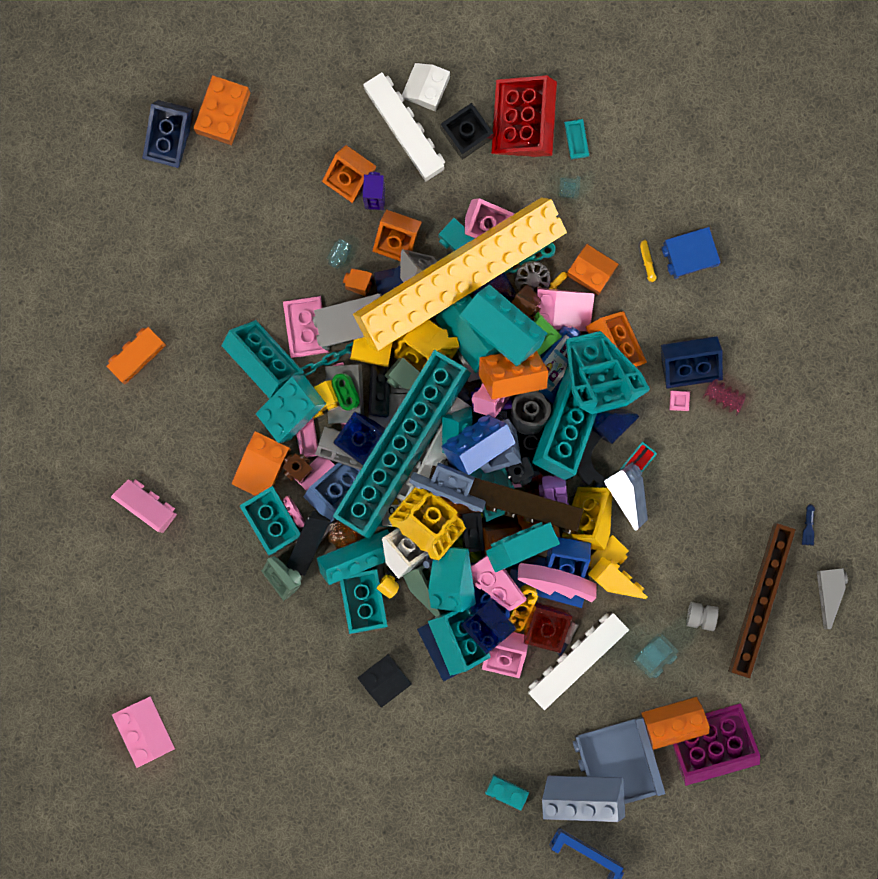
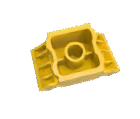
(421, 341)
(428, 522)

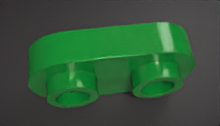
(345, 392)

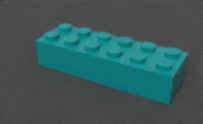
(564, 434)

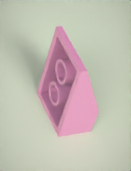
(566, 308)

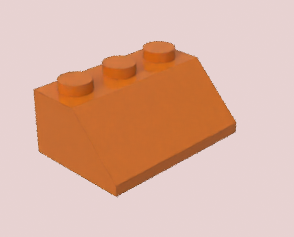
(620, 333)
(675, 723)

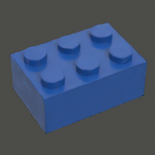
(478, 444)

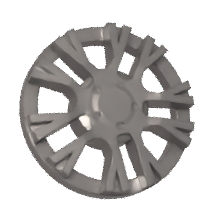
(532, 278)

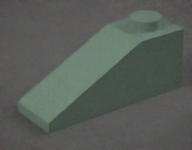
(402, 374)
(418, 584)

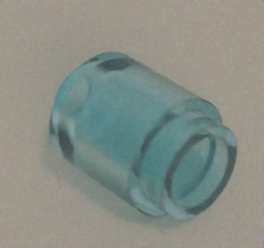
(339, 253)

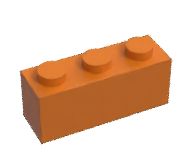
(135, 355)

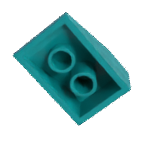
(452, 581)

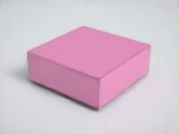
(679, 400)

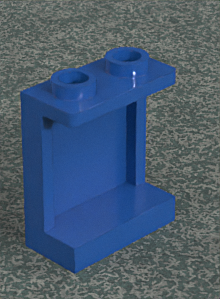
(690, 252)

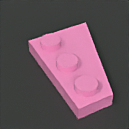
(497, 585)

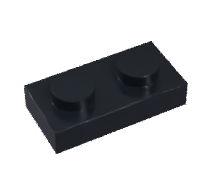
(473, 534)

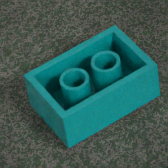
(290, 408)
(522, 546)
(455, 644)

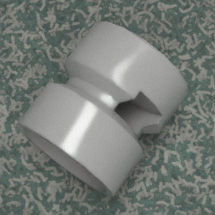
(702, 616)

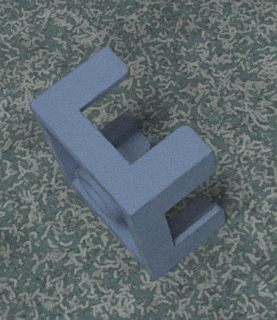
(508, 457)

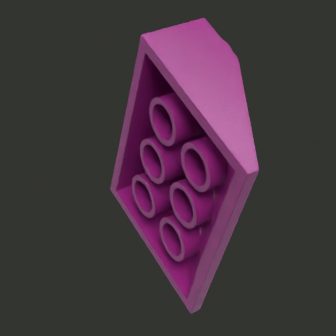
(722, 751)

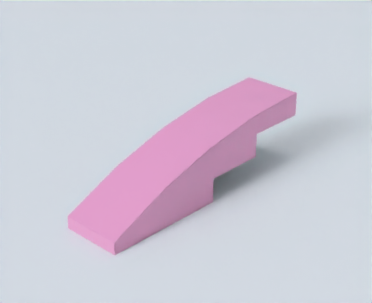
(556, 580)

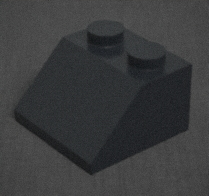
(384, 680)

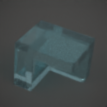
(569, 188)

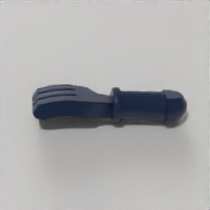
(808, 532)

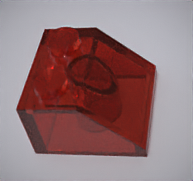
(547, 627)

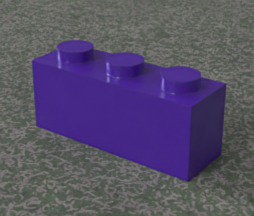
(374, 191)

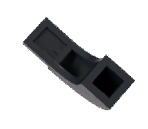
(586, 470)

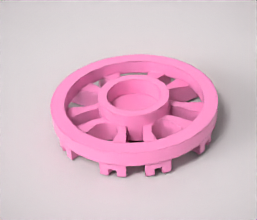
(293, 510)

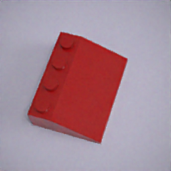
(524, 116)

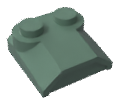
(282, 579)

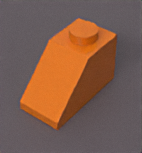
(358, 281)

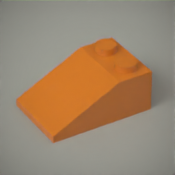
(260, 464)

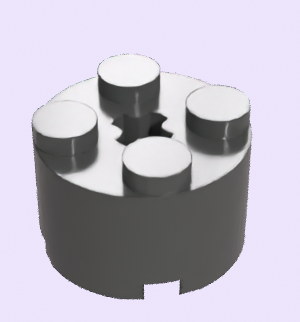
(531, 422)

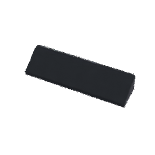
(308, 543)

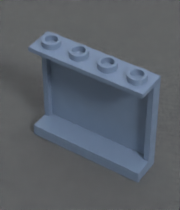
(621, 752)

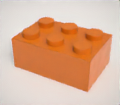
(222, 110)
(506, 379)

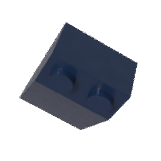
(167, 133)

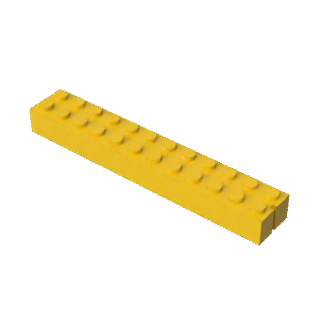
(459, 273)

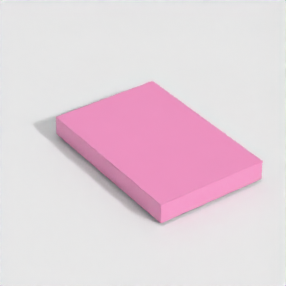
(301, 328)

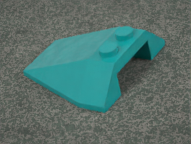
(602, 374)

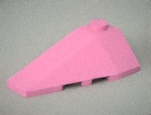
(483, 216)

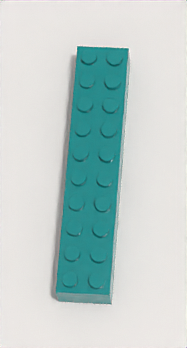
(402, 444)

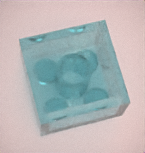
(655, 656)

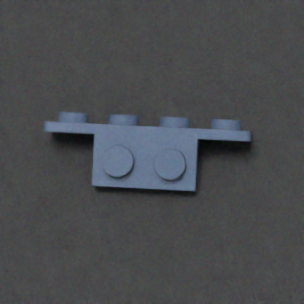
(451, 485)

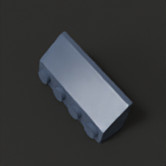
(584, 798)

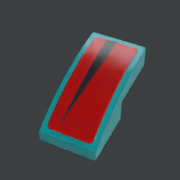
(641, 456)

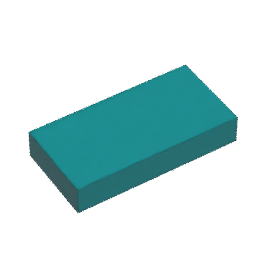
(576, 139)

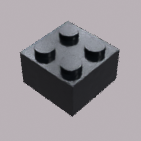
(466, 131)

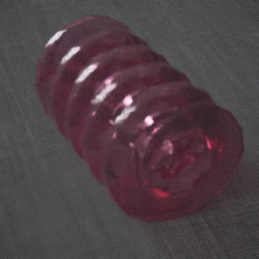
(725, 396)

